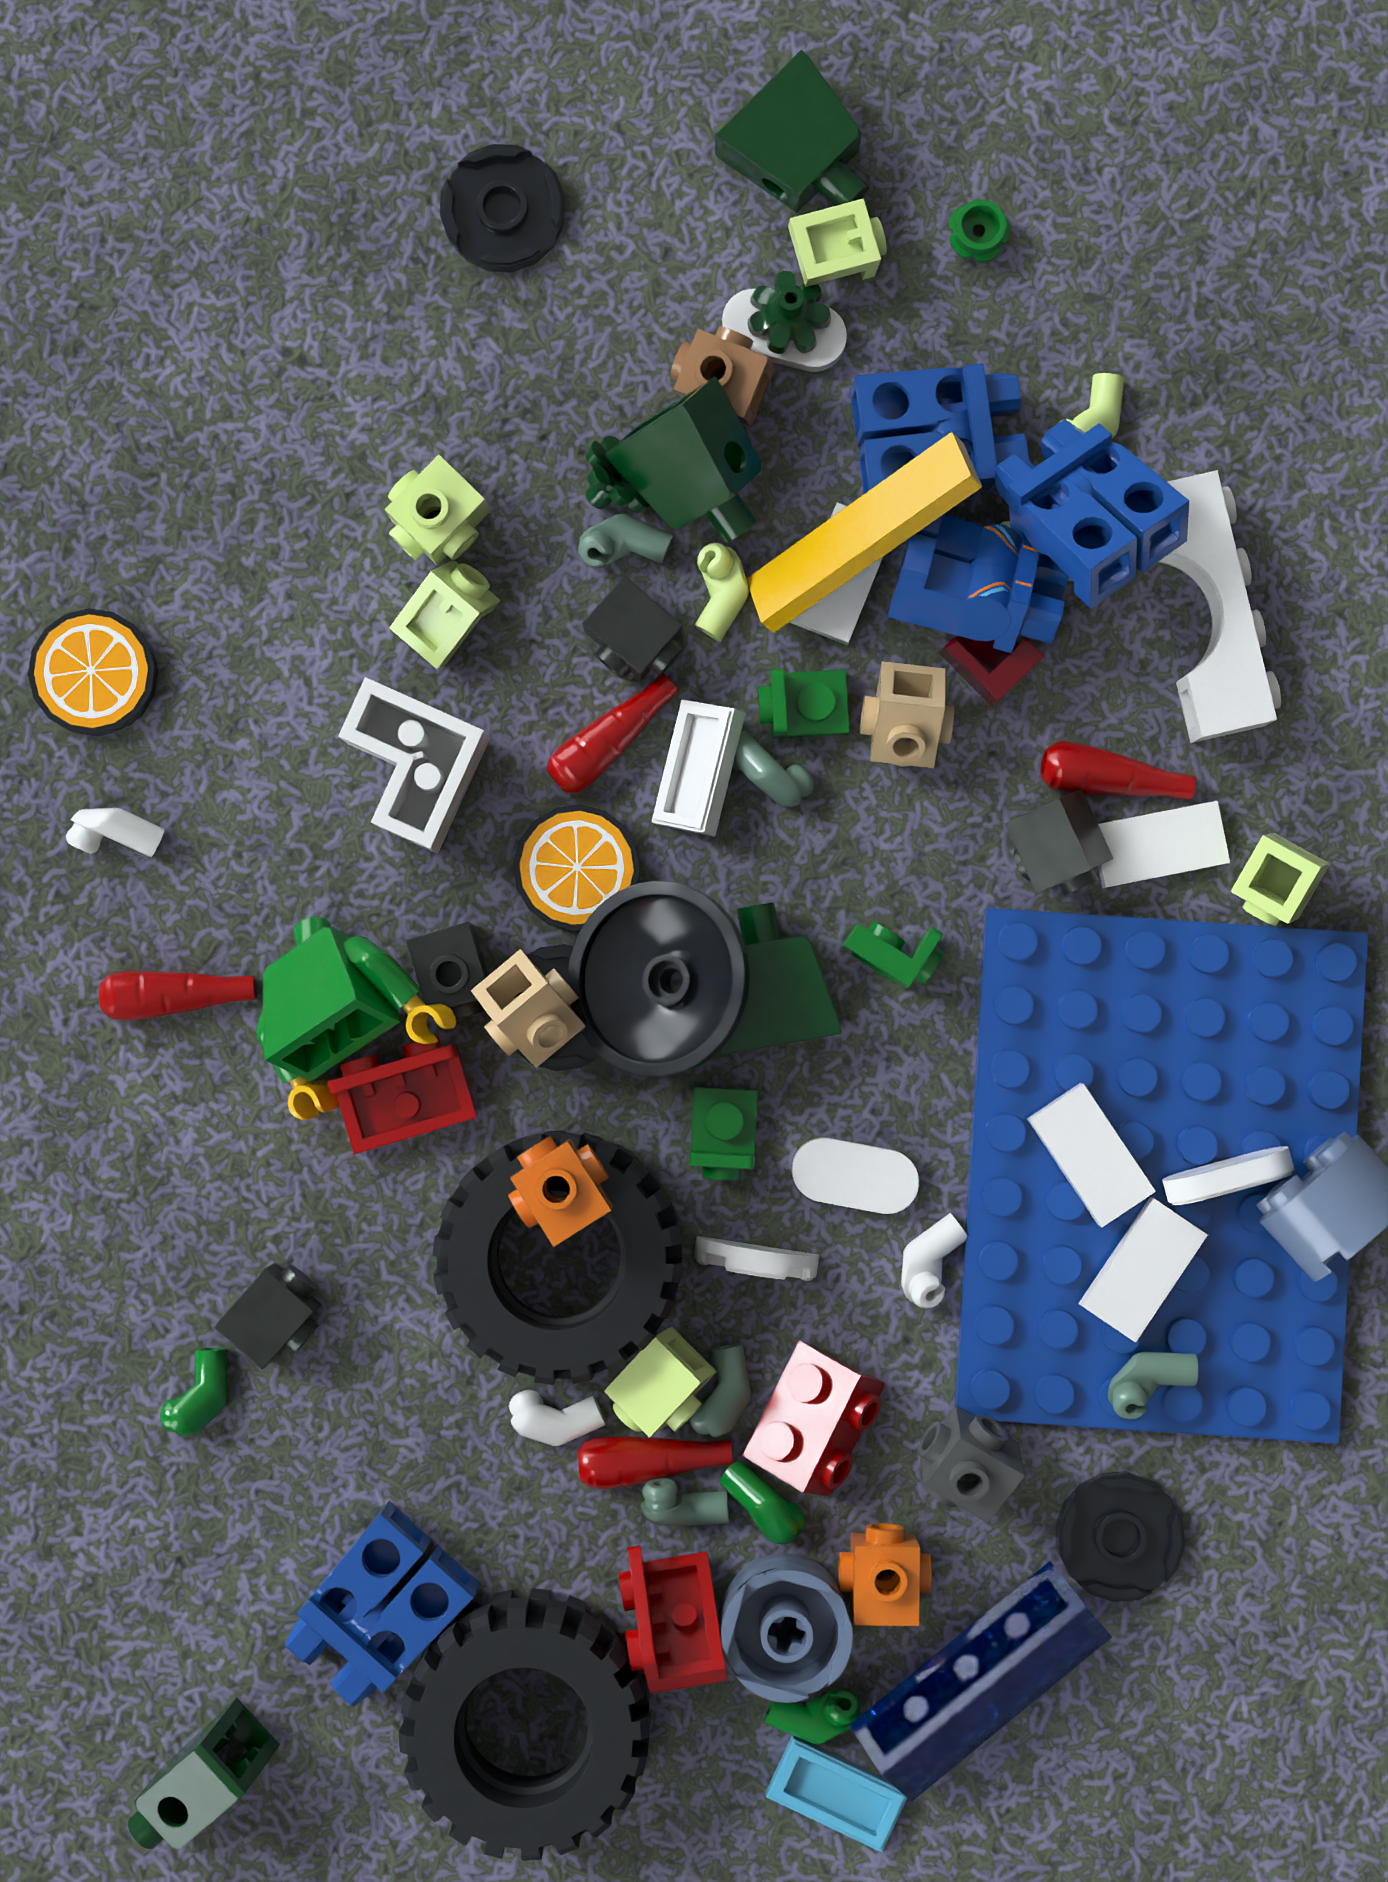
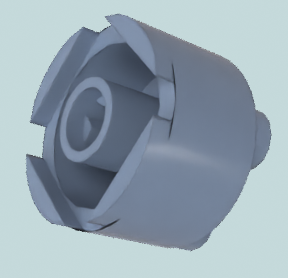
(1330, 1208)
(810, 1653)

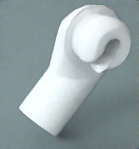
(116, 824)
(923, 1261)
(550, 1424)

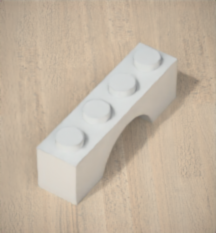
(1230, 683)

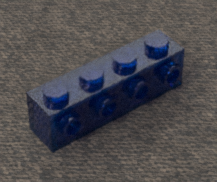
(979, 1682)

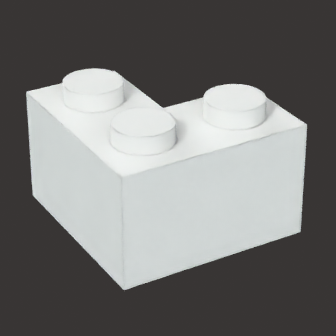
(431, 756)

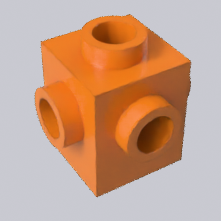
(560, 1215)
(890, 1598)

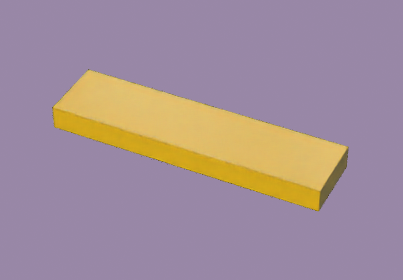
(863, 532)

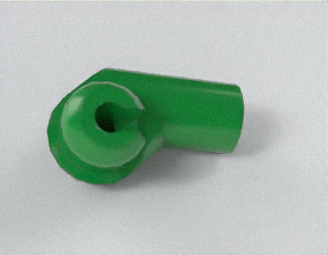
(204, 1399)
(774, 1516)
(818, 1719)

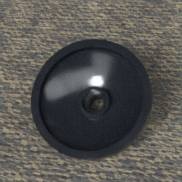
(625, 972)

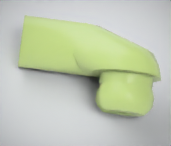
(1104, 404)
(726, 587)

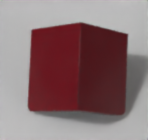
(989, 669)

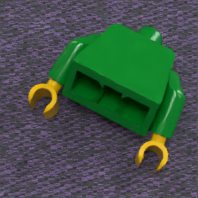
(330, 1002)

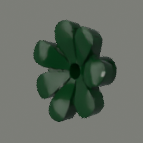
(788, 314)
(607, 482)

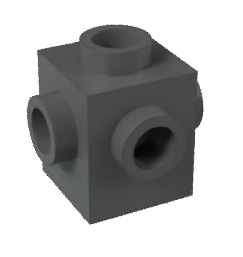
(970, 1463)

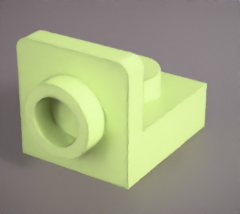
(837, 242)
(444, 611)

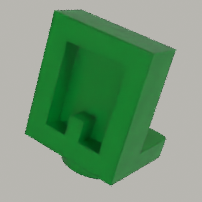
(805, 703)
(881, 951)
(723, 1131)

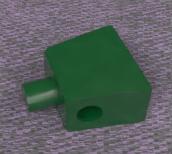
(795, 139)
(692, 461)
(785, 988)
(196, 1782)

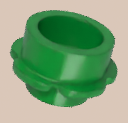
(982, 214)

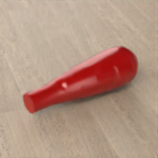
(593, 749)
(1100, 772)
(159, 993)
(635, 1460)

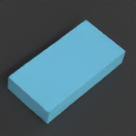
(836, 1793)

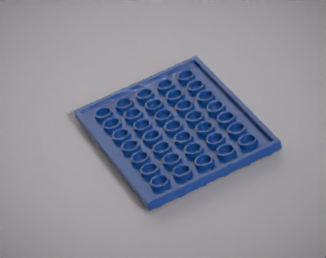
(1196, 1055)

